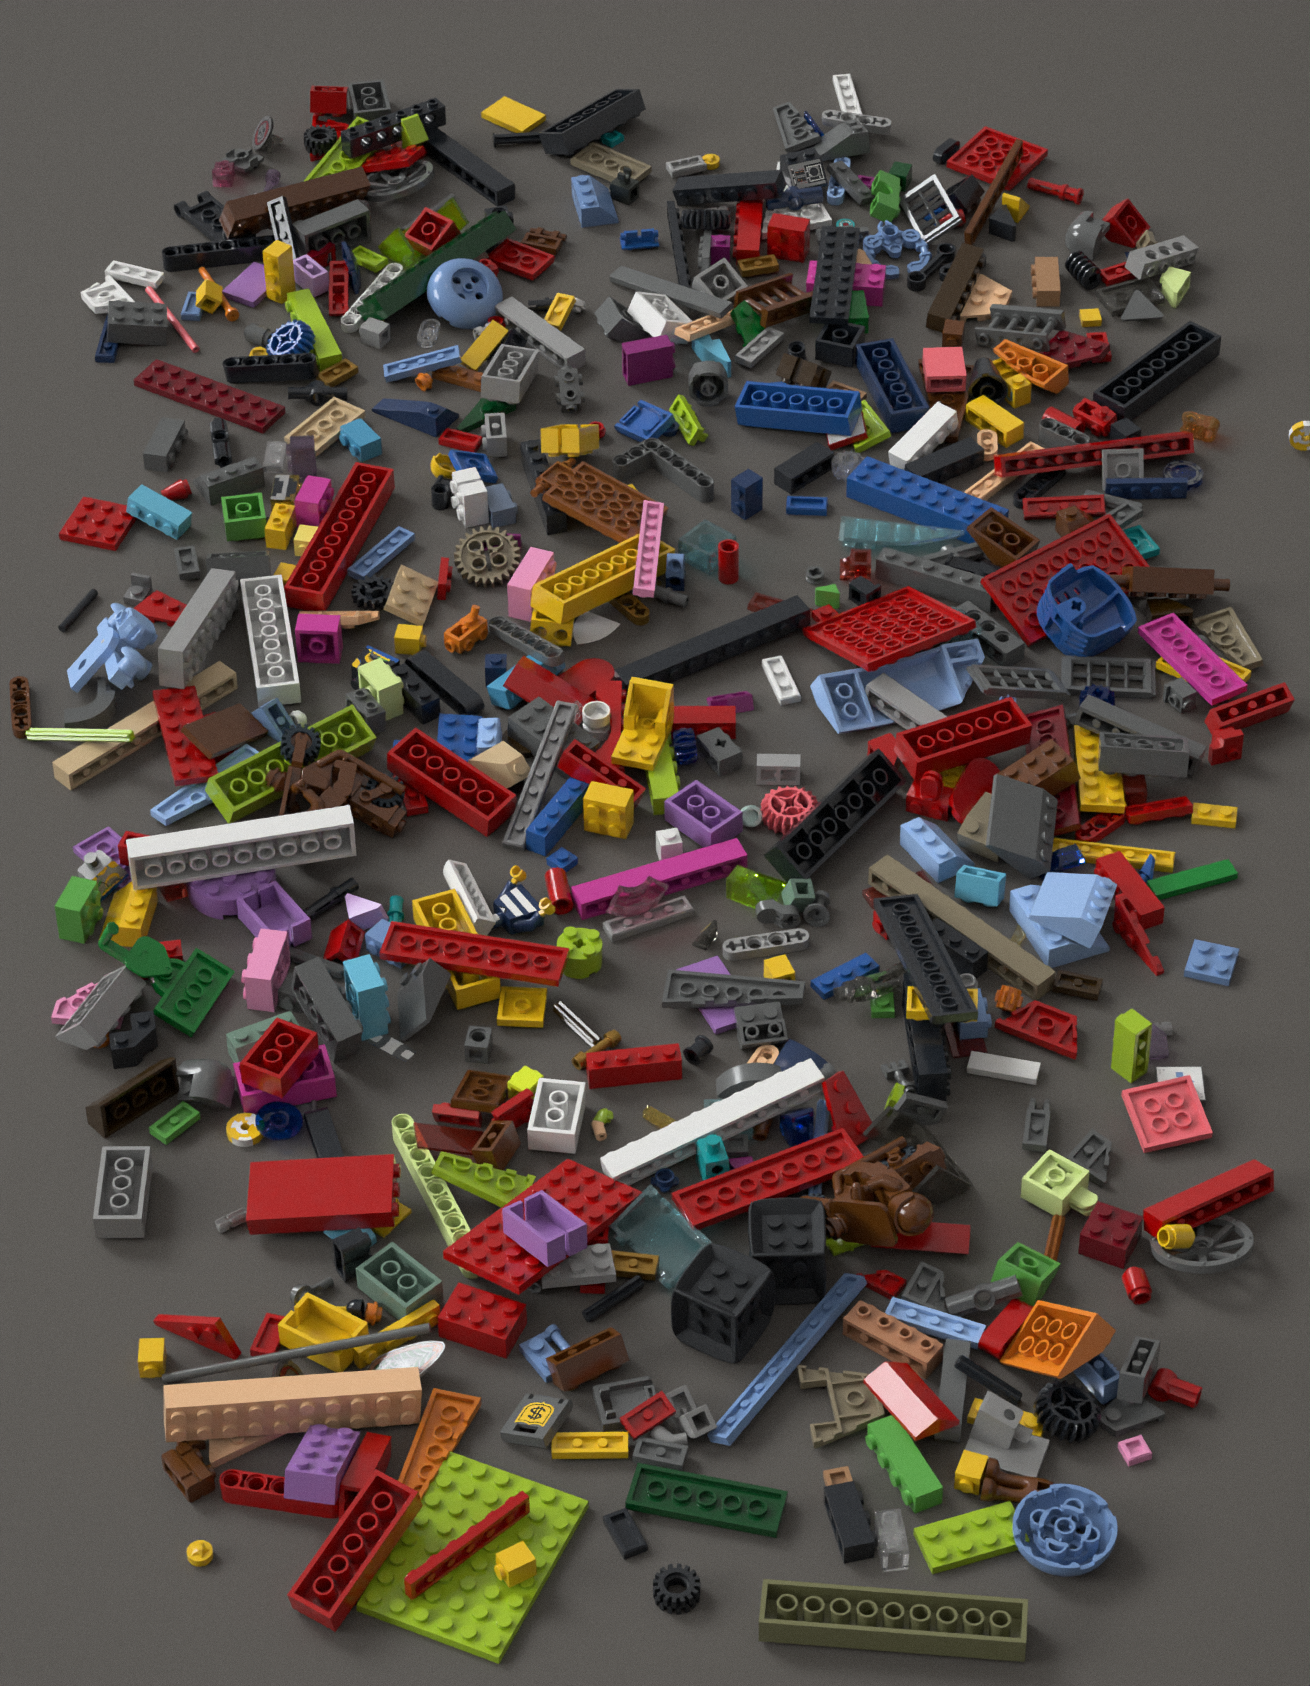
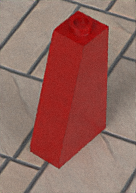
(371, 1455)

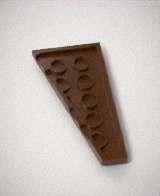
(953, 400)

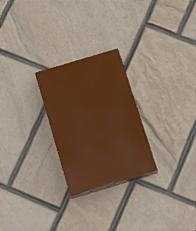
(481, 1091)

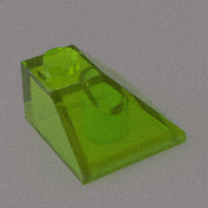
(752, 886)

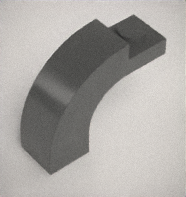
(97, 713)

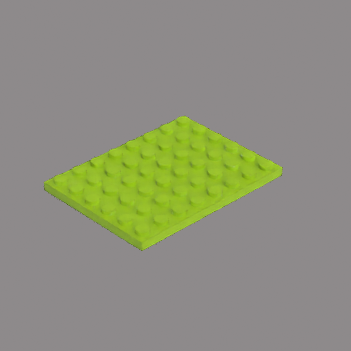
(470, 1603)

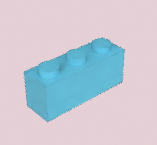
(159, 512)

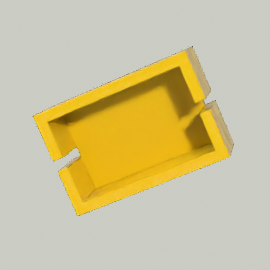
(569, 439)
(317, 1323)

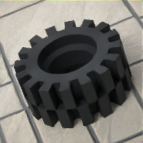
(319, 139)
(676, 1601)

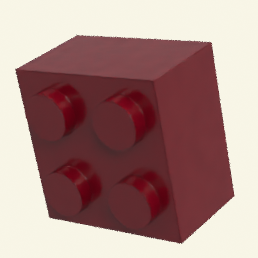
(1110, 1235)

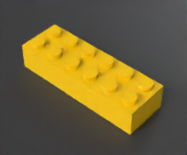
(447, 912)

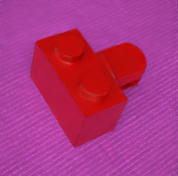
(929, 797)

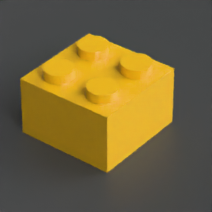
(608, 810)

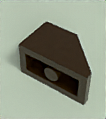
(1161, 607)

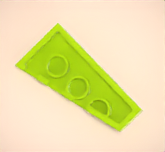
(481, 1179)

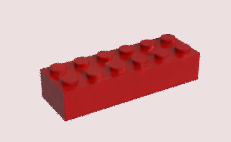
(963, 737)
(451, 782)
(355, 1550)

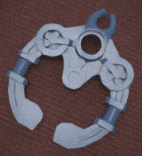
(892, 240)

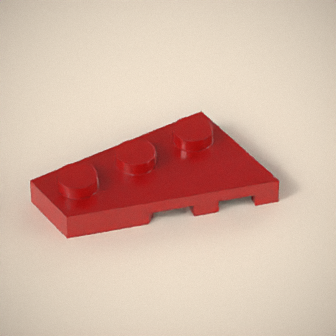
(845, 1107)

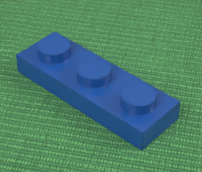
(859, 966)

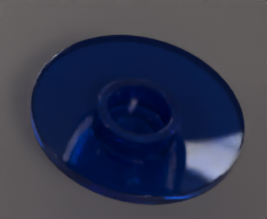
(278, 1114)

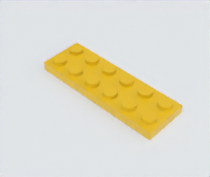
(1095, 789)

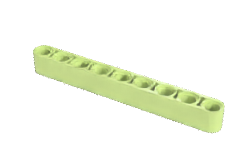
(432, 1188)

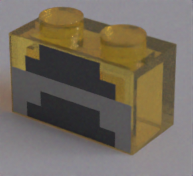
(285, 489)

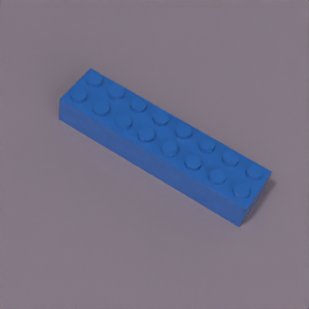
(915, 497)

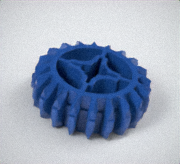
(291, 338)

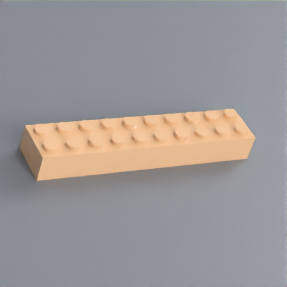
(291, 1404)

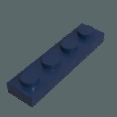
(1147, 488)

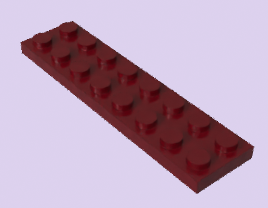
(209, 396)
(1052, 725)

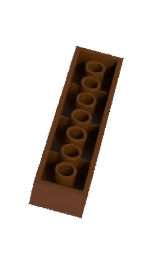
(304, 201)

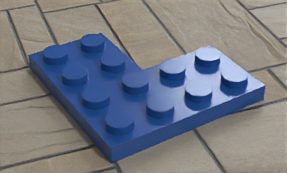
(457, 734)

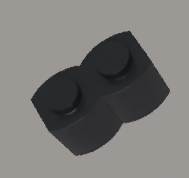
(350, 1252)

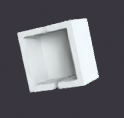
(469, 497)

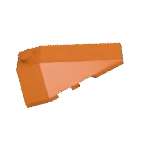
(1034, 366)

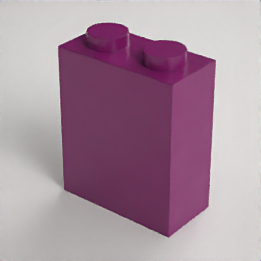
(647, 360)

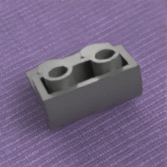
(760, 1025)

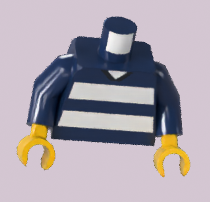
(516, 907)

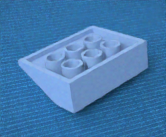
(1073, 905)
(1050, 946)

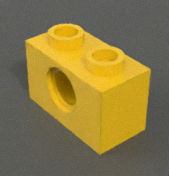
(280, 526)

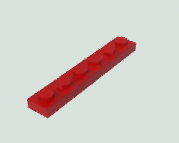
(465, 1546)

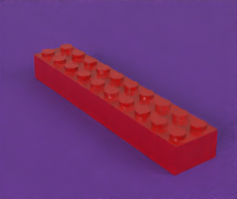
(339, 537)

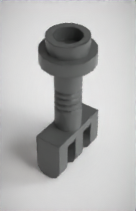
(898, 1073)

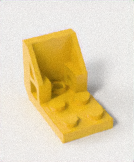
(646, 723)

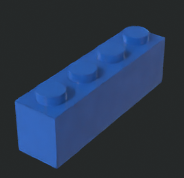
(556, 817)

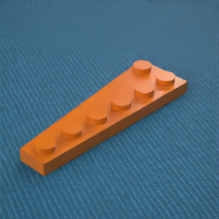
(438, 1434)

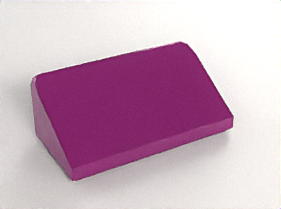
(742, 701)

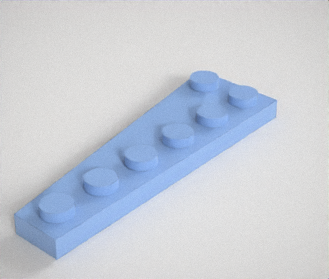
(193, 796)

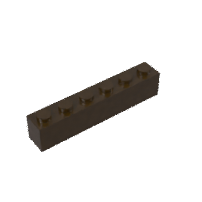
(956, 286)

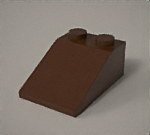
(1001, 538)

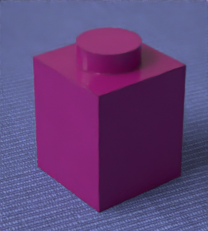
(720, 248)

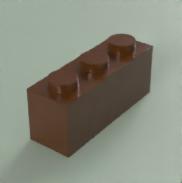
(587, 1359)

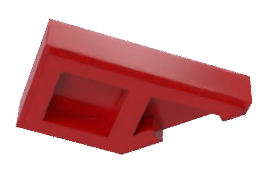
(885, 1283)

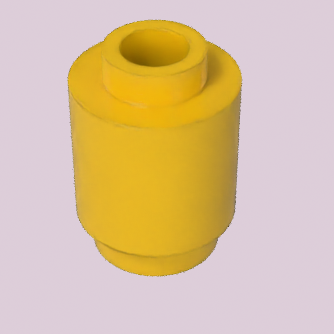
(1176, 1236)

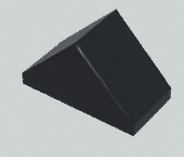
(1002, 224)

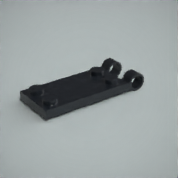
(205, 216)

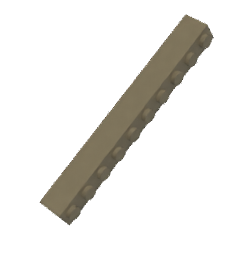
(1014, 963)

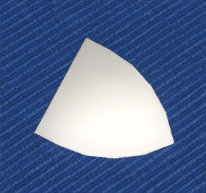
(592, 627)

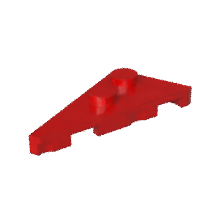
(1134, 934)
(202, 1330)

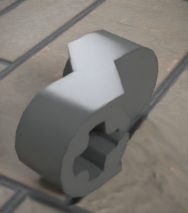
(773, 912)

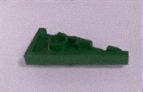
(477, 414)

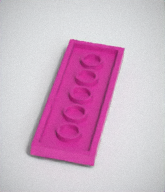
(1192, 659)

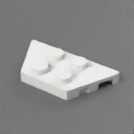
(99, 295)

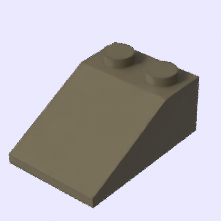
(974, 829)

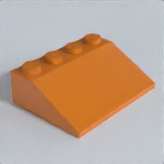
(1057, 1340)

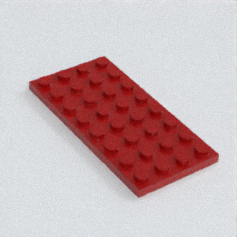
(1023, 582)
(501, 1260)

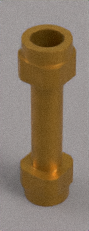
(610, 1040)

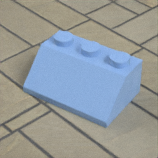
(932, 849)

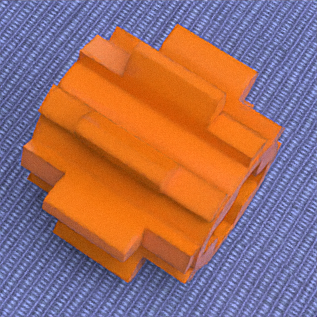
(1008, 998)

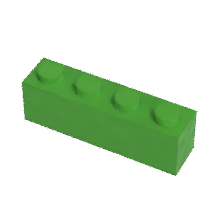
(904, 1464)

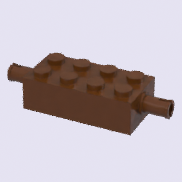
(1170, 581)

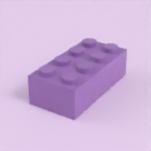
(320, 1464)

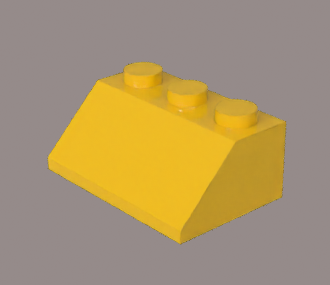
(132, 913)

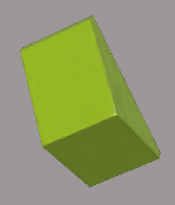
(412, 131)

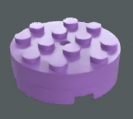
(218, 895)

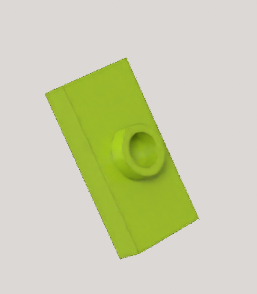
(369, 259)

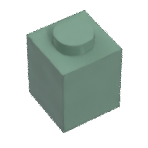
(798, 893)

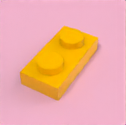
(560, 310)
(1214, 815)

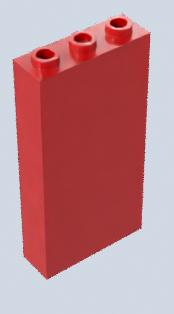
(323, 1194)

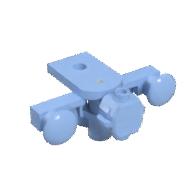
(116, 648)

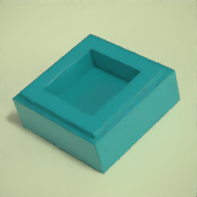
(612, 139)

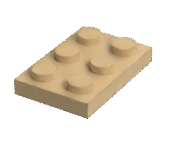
(411, 595)

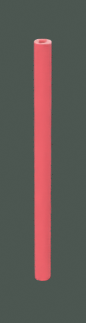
(174, 322)

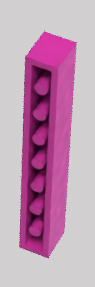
(678, 872)

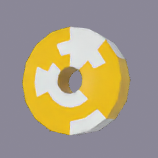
(1297, 437)
(243, 1131)

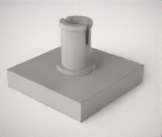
(1122, 464)

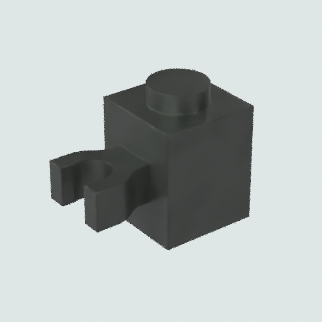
(624, 188)

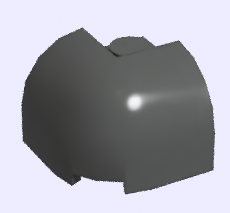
(1086, 234)
(206, 1083)

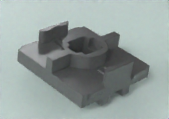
(243, 159)

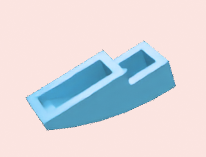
(712, 350)

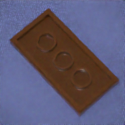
(224, 731)

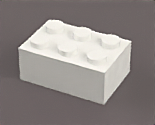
(658, 315)
(556, 1115)

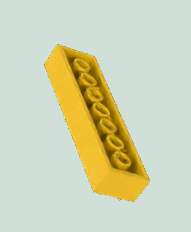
(592, 581)

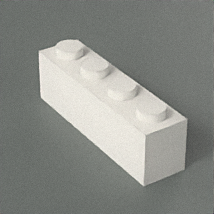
(924, 435)

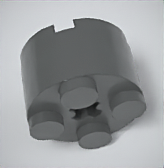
(708, 383)

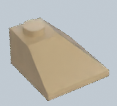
(502, 764)

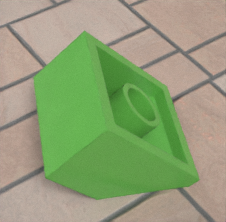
(1031, 1268)

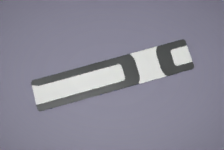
(392, 1047)

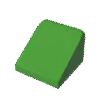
(827, 595)

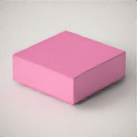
(1134, 1450)

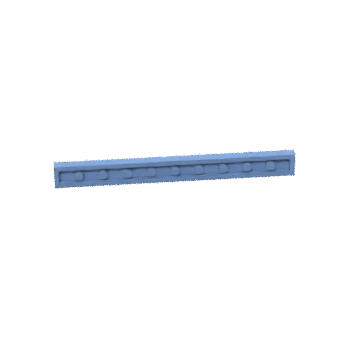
(787, 1359)

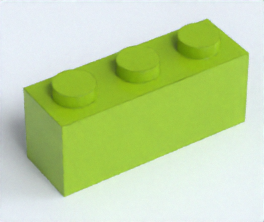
(1131, 1045)

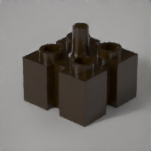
(802, 372)

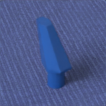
(1147, 869)

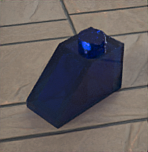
(797, 1126)

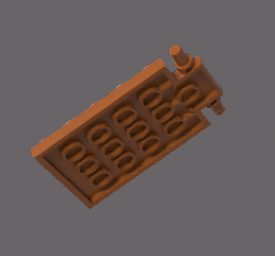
(593, 498)

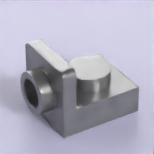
(139, 590)

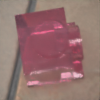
(223, 168)

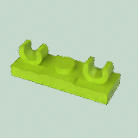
(687, 421)

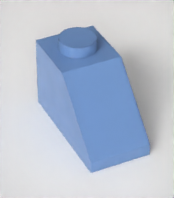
(273, 718)

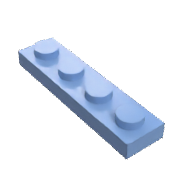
(935, 1322)

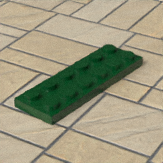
(706, 1500)

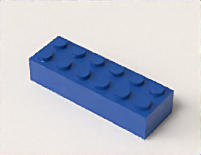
(798, 408)

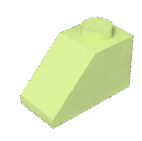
(1175, 285)

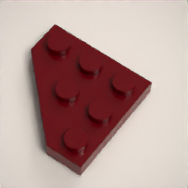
(1075, 349)

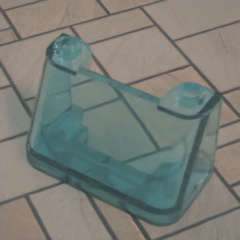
(657, 1228)

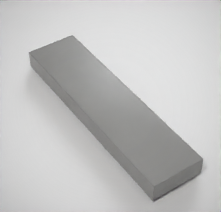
(658, 916)

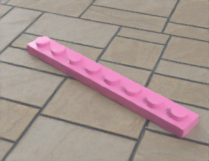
(648, 549)

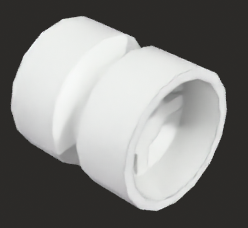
(597, 720)

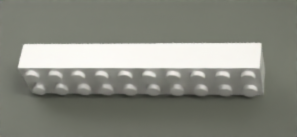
(241, 847)

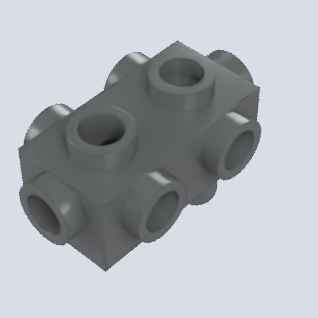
(568, 383)

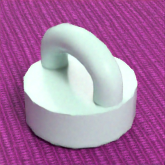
(751, 816)

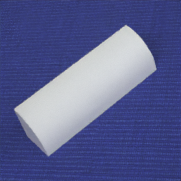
(460, 878)

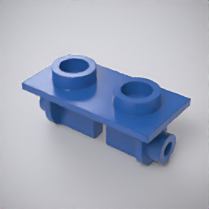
(630, 239)

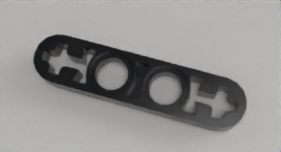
(1036, 483)

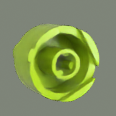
(584, 951)

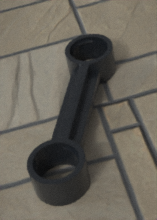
(917, 279)

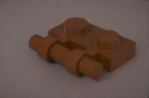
(544, 240)

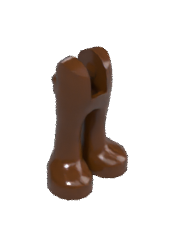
(998, 1484)

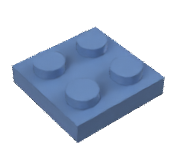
(1211, 962)

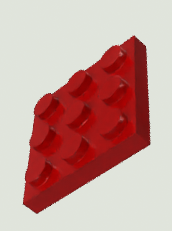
(98, 524)

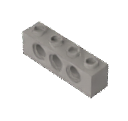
(1159, 256)

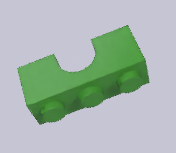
(886, 203)

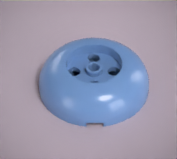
(458, 301)
(1068, 1509)

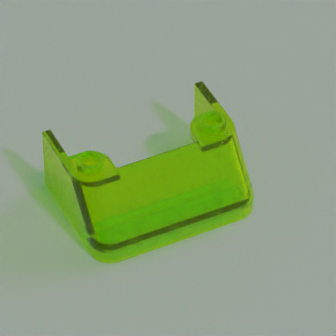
(398, 247)

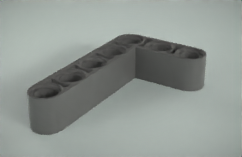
(668, 463)

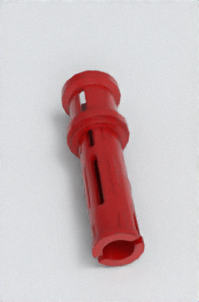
(1063, 193)

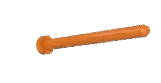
(231, 313)

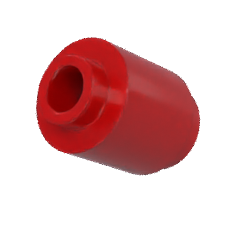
(1137, 1285)

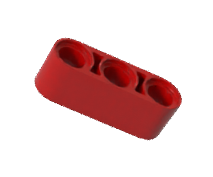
(1004, 1328)

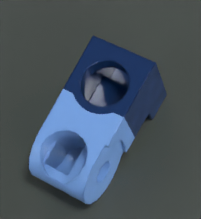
(675, 571)

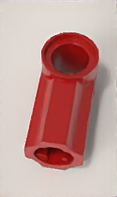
(1168, 1386)

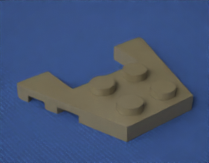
(850, 1401)

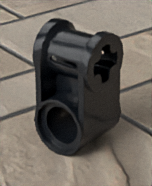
(441, 493)

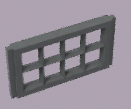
(918, 191)
(1147, 678)
(984, 683)

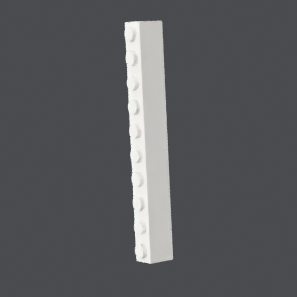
(722, 1118)

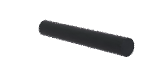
(78, 610)

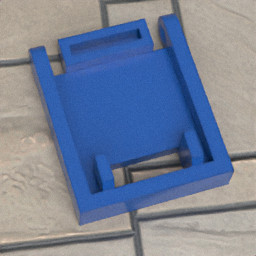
(644, 423)

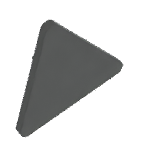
(1140, 309)

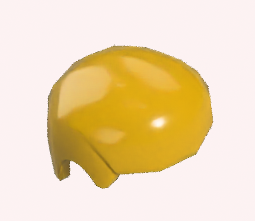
(442, 466)

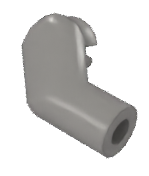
(663, 1434)

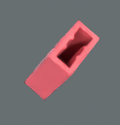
(944, 369)

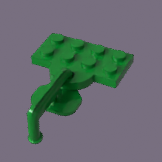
(185, 987)

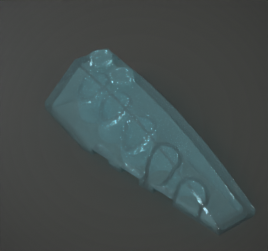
(891, 534)

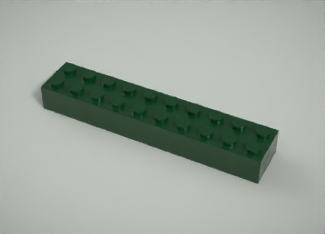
(414, 280)

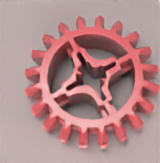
(785, 807)

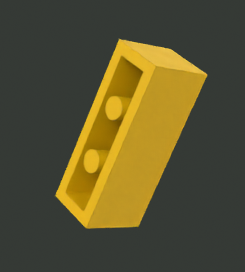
(279, 271)
(988, 415)

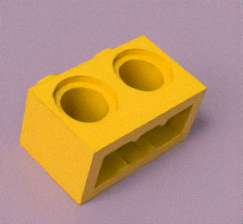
(551, 629)

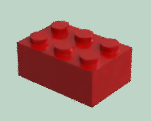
(279, 1057)
(482, 1320)

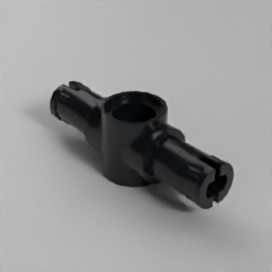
(317, 393)

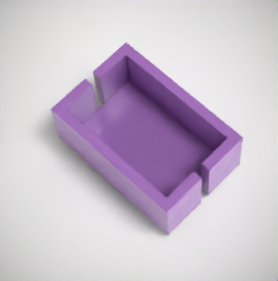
(275, 913)
(548, 1228)

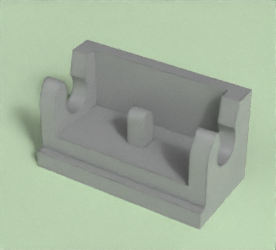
(778, 769)

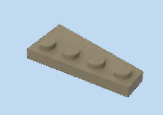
(1229, 636)

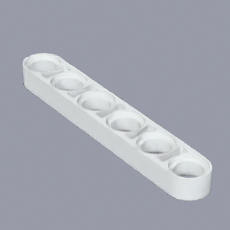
(350, 316)

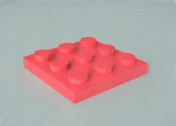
(1166, 1114)

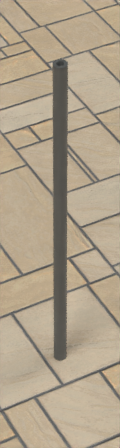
(296, 1353)

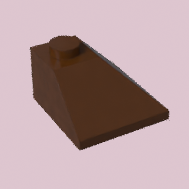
(1071, 519)

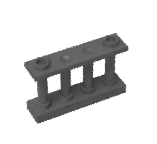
(1021, 317)

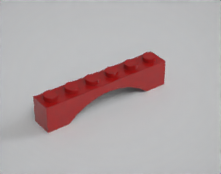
(613, 695)

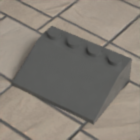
(1022, 825)

